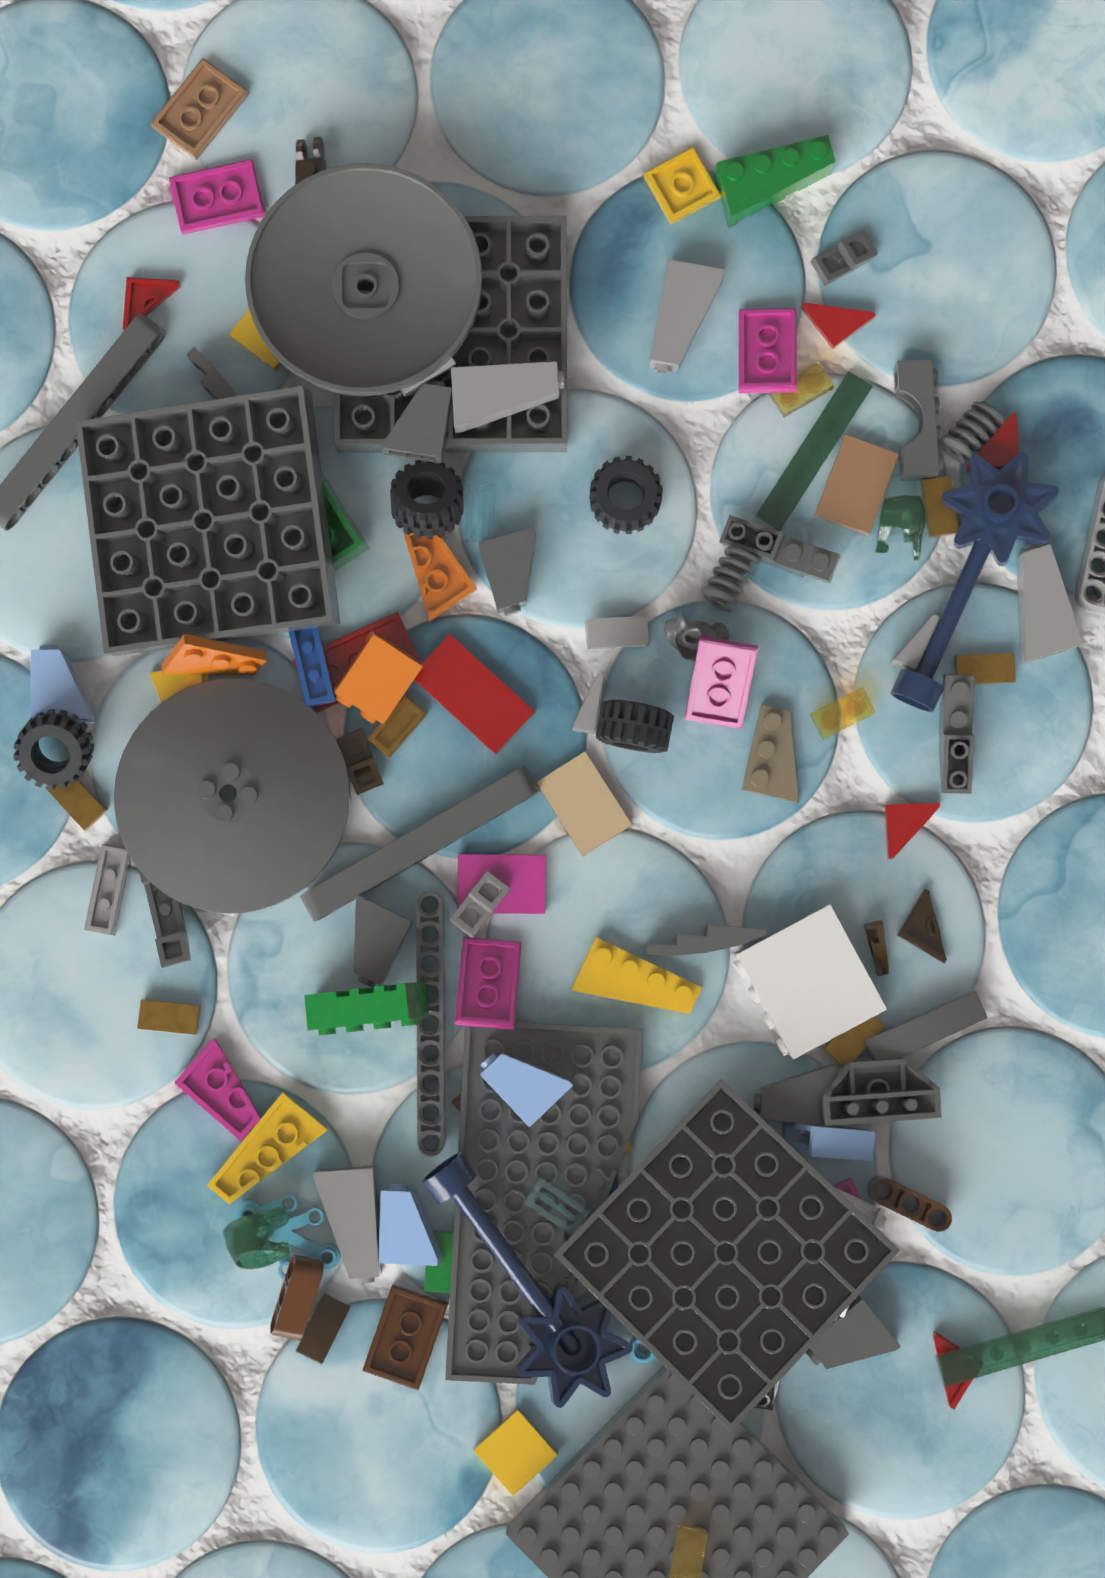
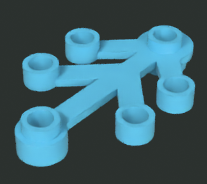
(286, 1234)

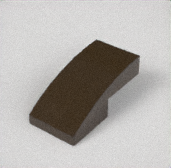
(359, 761)
(323, 1329)

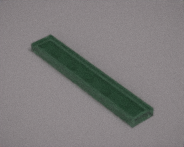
(814, 451)
(1022, 1347)

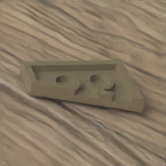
(771, 757)

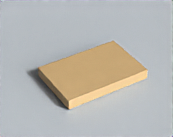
(584, 803)

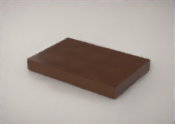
(405, 1337)

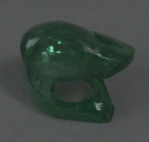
(905, 513)
(250, 1235)

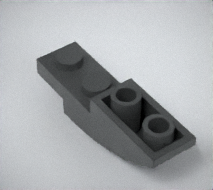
(779, 550)
(955, 734)

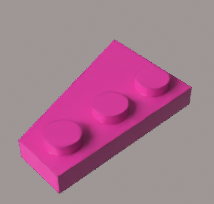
(219, 1091)

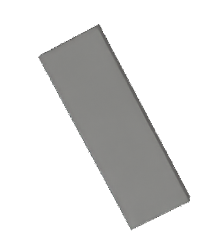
(107, 890)

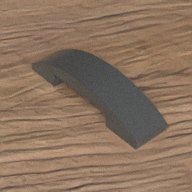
(169, 926)

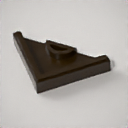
(922, 928)
(877, 945)

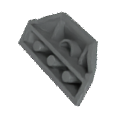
(880, 1093)

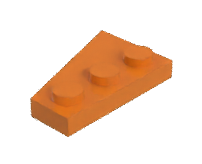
(438, 574)
(212, 657)

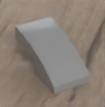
(616, 632)
(479, 904)

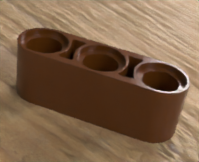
(921, 1211)
(296, 1297)

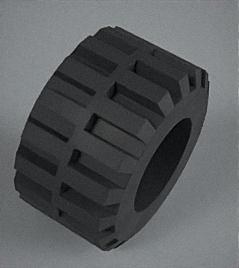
(632, 472)
(426, 518)
(634, 726)
(40, 767)

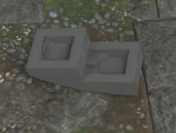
(844, 257)

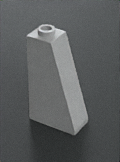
(683, 306)
(498, 391)
(1044, 608)
(352, 1211)

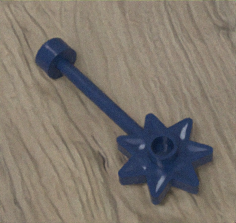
(996, 513)
(567, 1339)

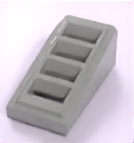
(912, 652)
(589, 712)

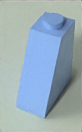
(56, 685)
(523, 1085)
(830, 1141)
(405, 1229)

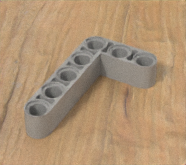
(1093, 551)

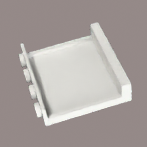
(809, 983)

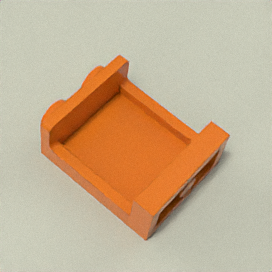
(377, 678)

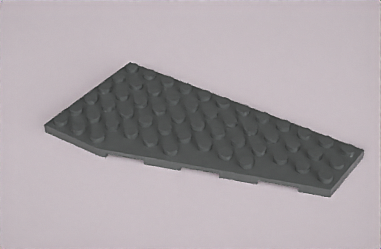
(570, 1146)

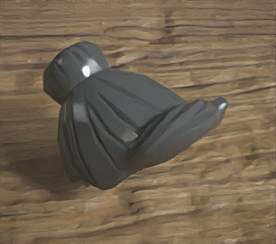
(685, 634)

